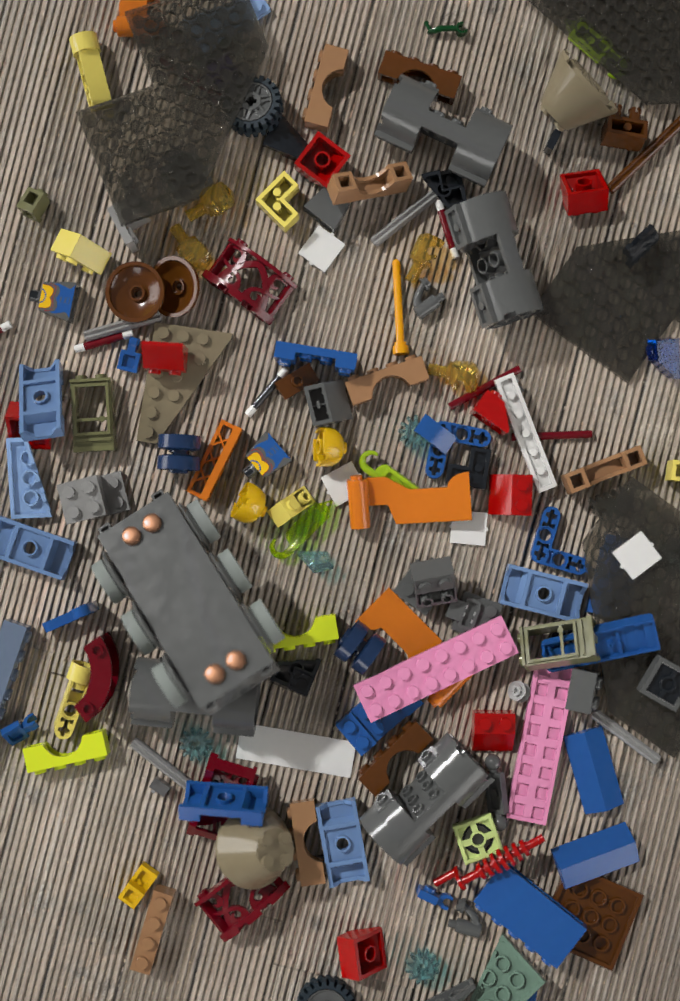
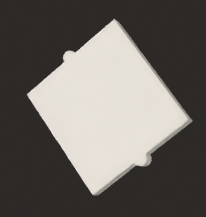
(321, 249)
(337, 482)
(470, 531)
(636, 555)

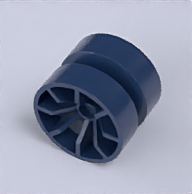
(179, 446)
(365, 650)

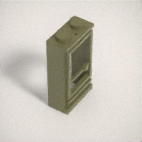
(99, 440)
(583, 638)

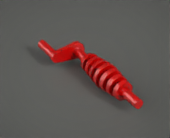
(495, 863)

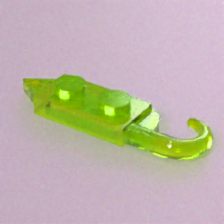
(303, 529)

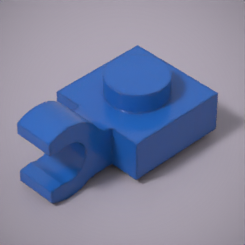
(129, 359)
(19, 731)
(430, 895)

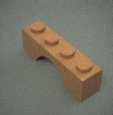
(332, 65)
(391, 180)
(410, 371)
(603, 469)
(310, 868)
(152, 929)

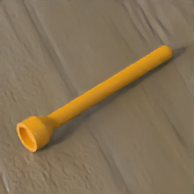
(400, 347)

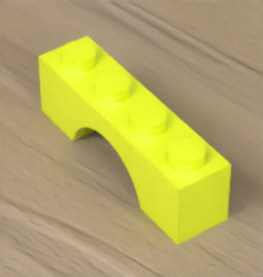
(323, 629)
(42, 756)

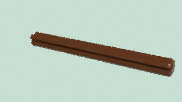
(644, 156)

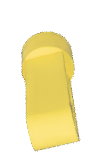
(87, 53)
(79, 678)

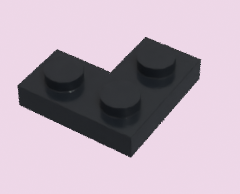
(477, 467)

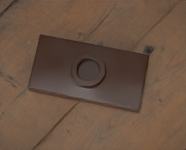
(296, 381)

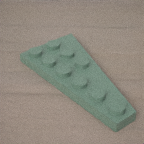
(507, 975)

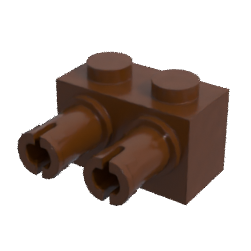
(624, 132)

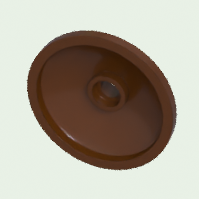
(177, 272)
(123, 288)

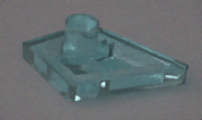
(316, 560)

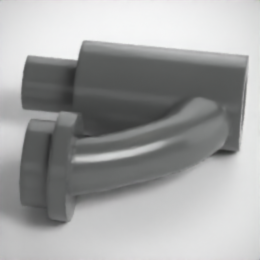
(430, 304)
(464, 926)

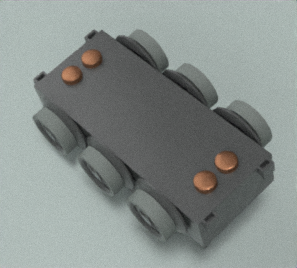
(187, 604)

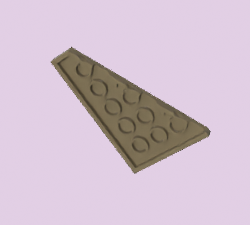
(168, 394)

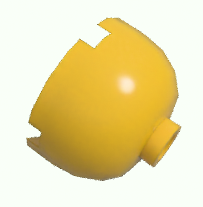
(328, 447)
(250, 504)

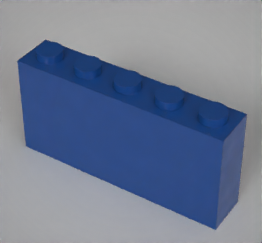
(530, 915)

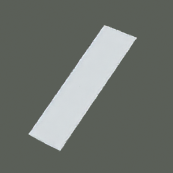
(297, 751)

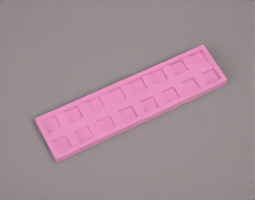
(435, 668)
(539, 747)

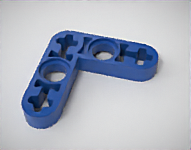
(452, 428)
(549, 551)
(71, 616)

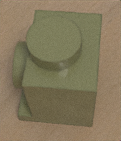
(33, 203)

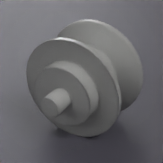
(519, 691)

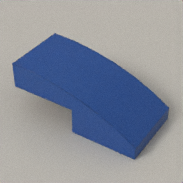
(435, 434)

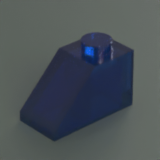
(665, 355)

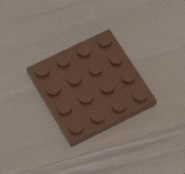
(608, 914)

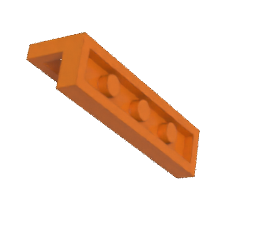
(221, 463)

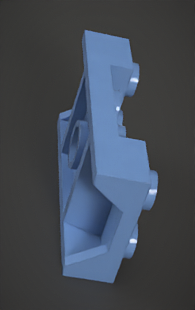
(44, 417)
(51, 554)
(522, 586)
(336, 821)

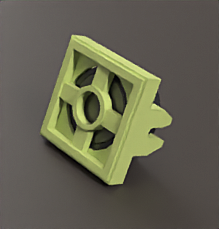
(477, 837)

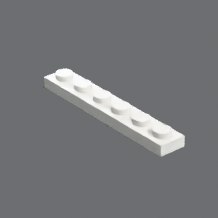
(525, 433)

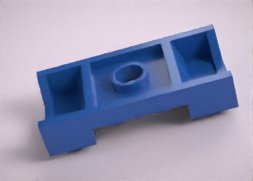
(287, 353)
(363, 734)
(242, 802)

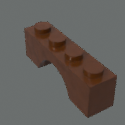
(395, 64)
(412, 738)

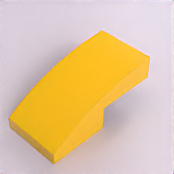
(138, 885)

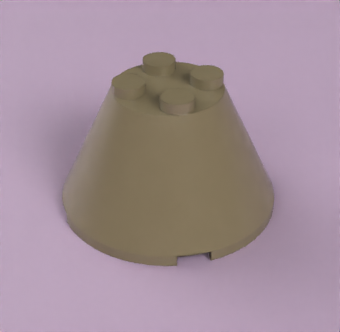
(574, 96)
(254, 854)

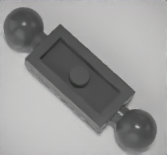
(496, 793)

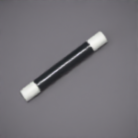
(265, 393)

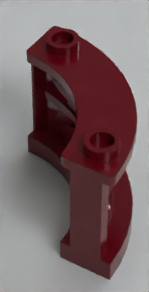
(256, 307)
(104, 676)
(216, 771)
(230, 924)

